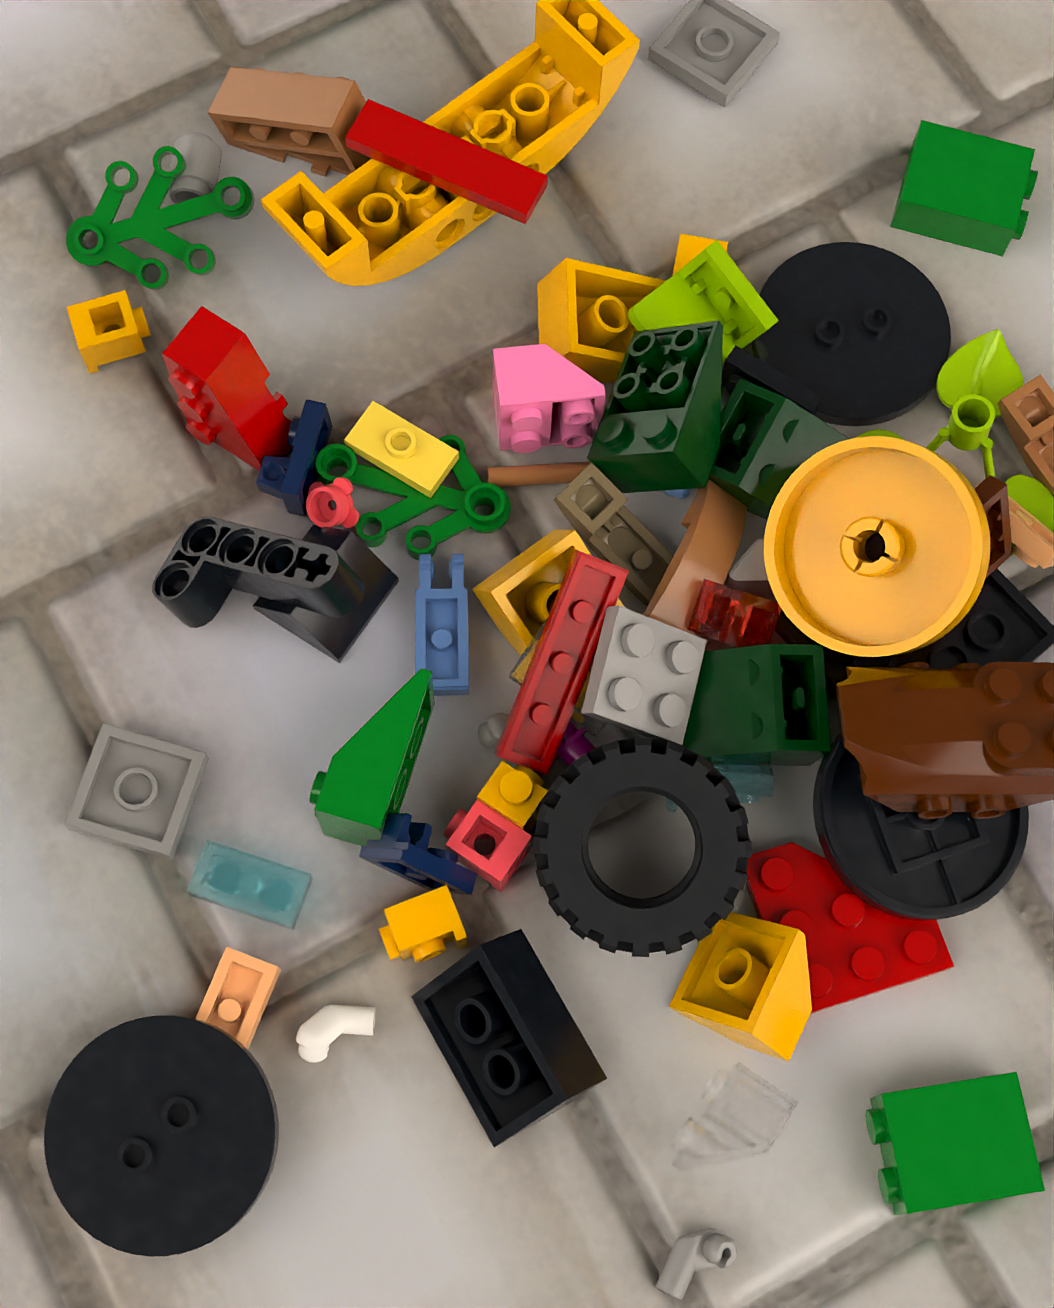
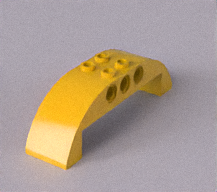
(526, 110)

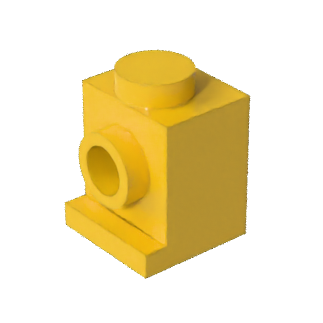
(108, 329)
(514, 794)
(423, 926)

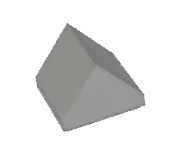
(750, 572)

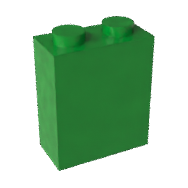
(965, 188)
(954, 1144)

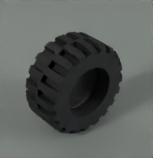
(657, 921)

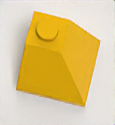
(749, 984)

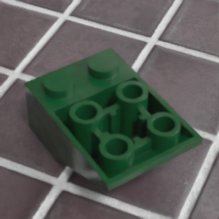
(663, 411)
(763, 444)
(760, 706)

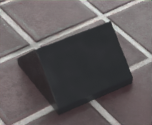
(336, 634)

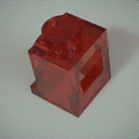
(733, 615)

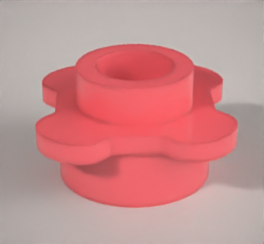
(320, 506)

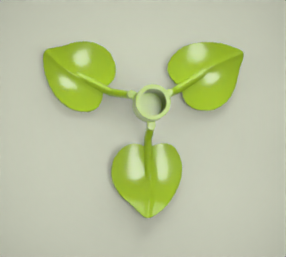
(972, 386)

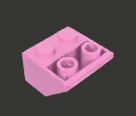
(543, 399)

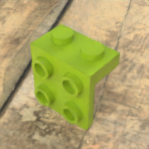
(703, 292)

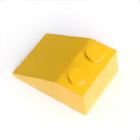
(586, 314)
(527, 586)

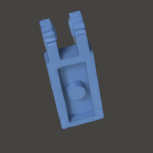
(443, 628)

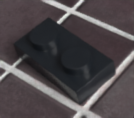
(749, 368)

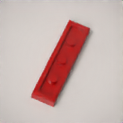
(446, 161)
(560, 662)

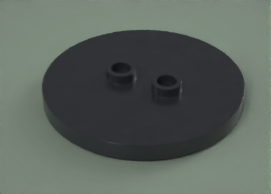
(855, 331)
(909, 862)
(161, 1135)

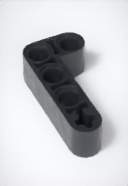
(227, 556)

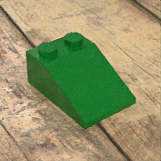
(374, 766)

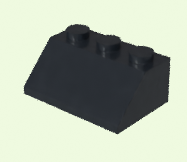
(507, 1036)

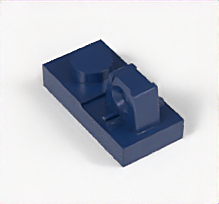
(292, 477)

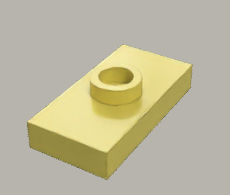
(401, 449)

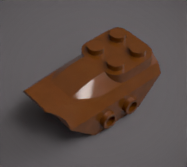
(952, 735)

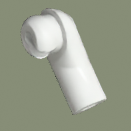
(328, 1024)

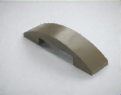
(614, 533)

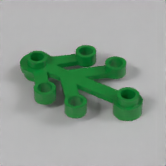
(150, 220)
(415, 503)

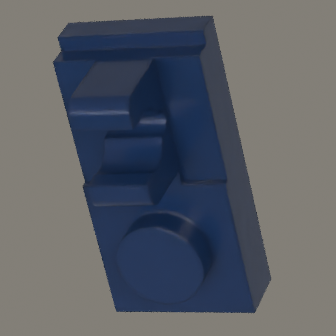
(406, 853)

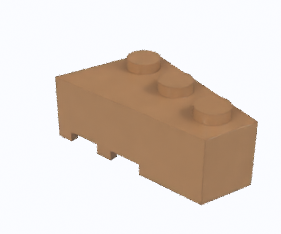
(290, 116)

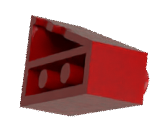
(224, 390)

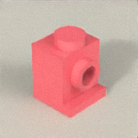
(482, 822)

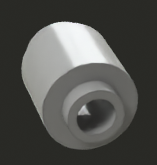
(201, 168)

